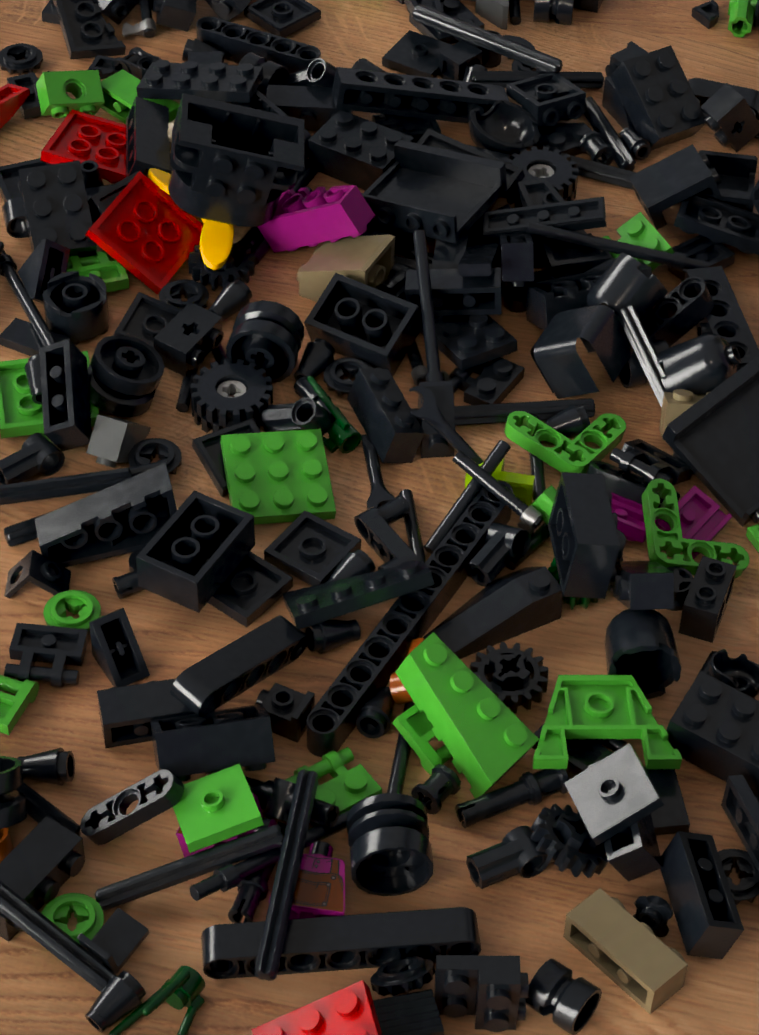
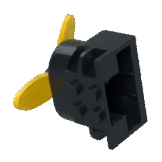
(229, 168)

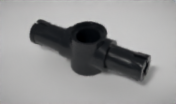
(276, 800)

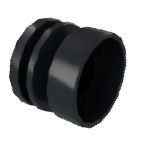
(389, 844)

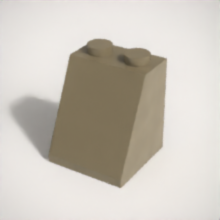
(359, 258)

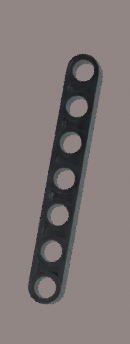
(343, 941)

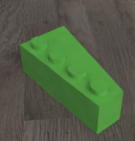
(465, 714)

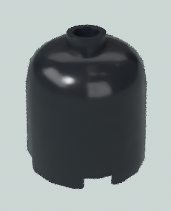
(625, 286)
(699, 364)
(644, 647)

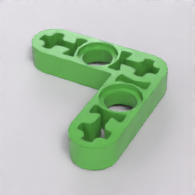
(574, 454)
(672, 540)

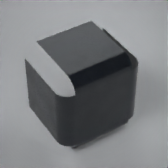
(557, 353)

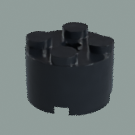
(76, 306)

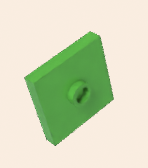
(216, 808)

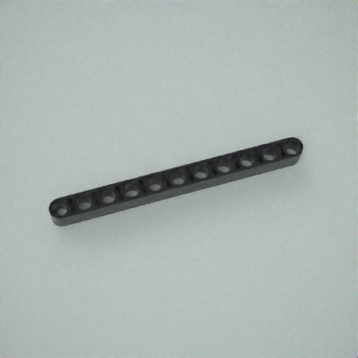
(406, 620)

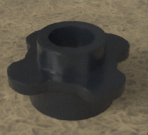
(654, 912)

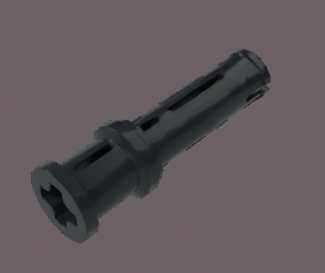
(528, 789)

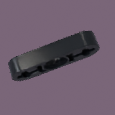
(620, 482)
(154, 796)

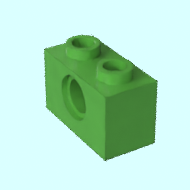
(82, 84)

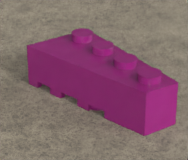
(316, 217)

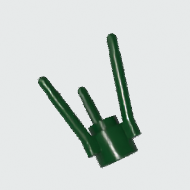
(342, 433)
(179, 992)

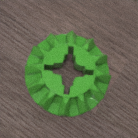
(76, 602)
(85, 909)

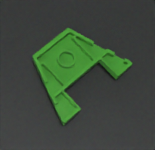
(601, 709)

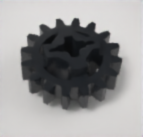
(238, 266)
(510, 675)
(568, 842)

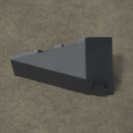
(502, 611)

